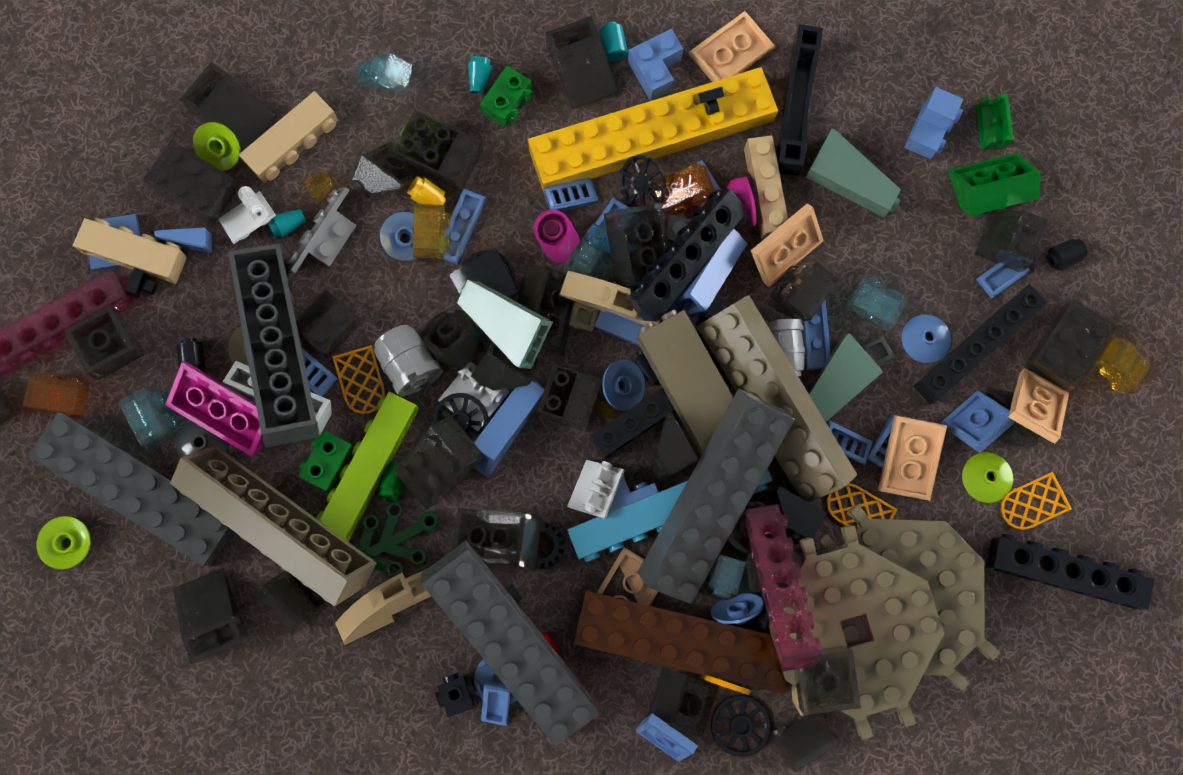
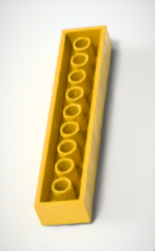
(651, 130)

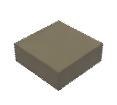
(582, 317)

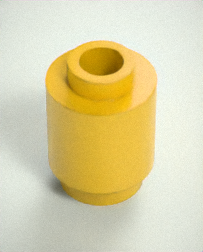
(426, 192)

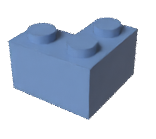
(651, 62)
(934, 119)

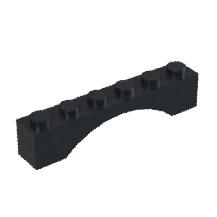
(800, 81)

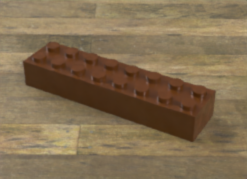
(679, 641)

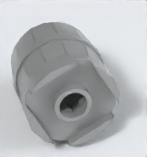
(789, 337)
(406, 360)

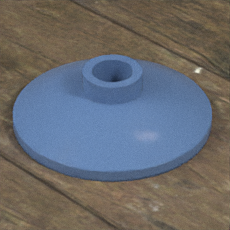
(390, 233)
(918, 346)
(631, 385)
(738, 609)

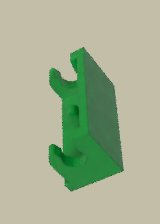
(994, 123)

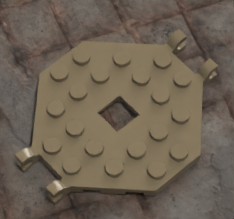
(953, 575)
(898, 613)

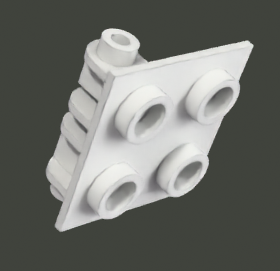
(247, 216)
(466, 384)
(596, 488)

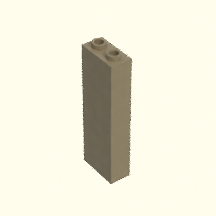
(686, 375)

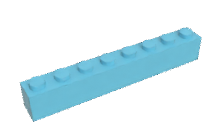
(630, 522)

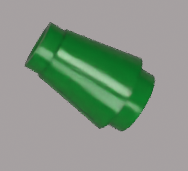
(390, 485)

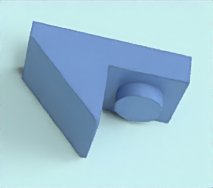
(624, 497)

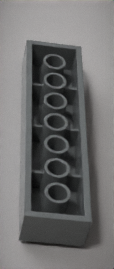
(272, 346)
(130, 488)
(715, 496)
(509, 643)

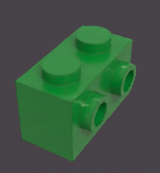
(506, 97)
(326, 461)

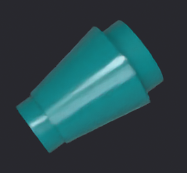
(479, 72)
(285, 223)

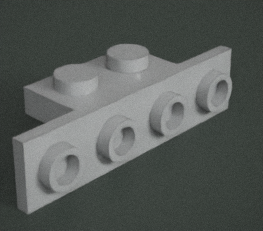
(326, 236)

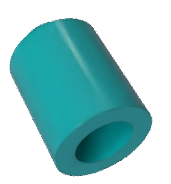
(613, 41)

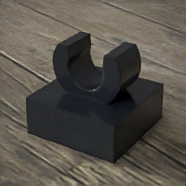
(709, 99)
(138, 282)

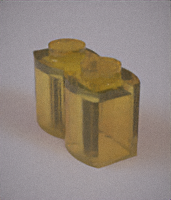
(429, 231)
(1122, 365)

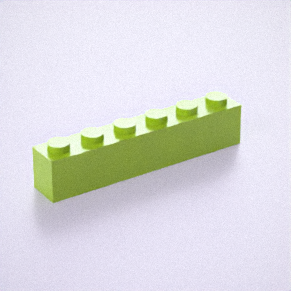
(368, 465)

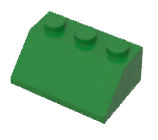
(995, 184)

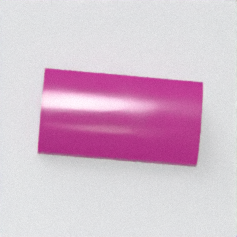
(216, 408)

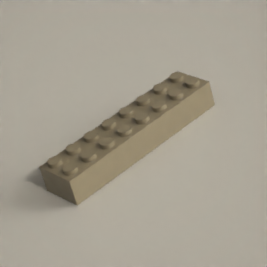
(759, 366)
(273, 524)

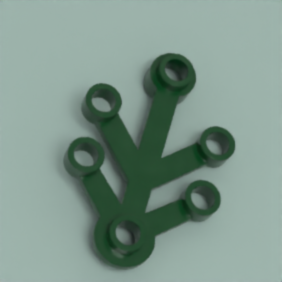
(389, 542)

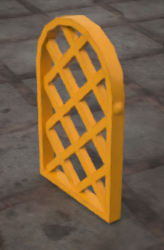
(357, 370)
(861, 491)
(1031, 494)
(725, 684)

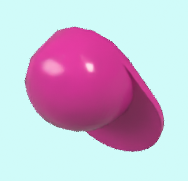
(742, 189)
(555, 235)

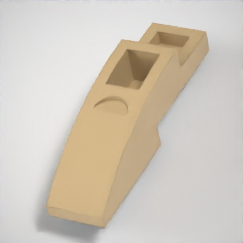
(600, 296)
(378, 606)

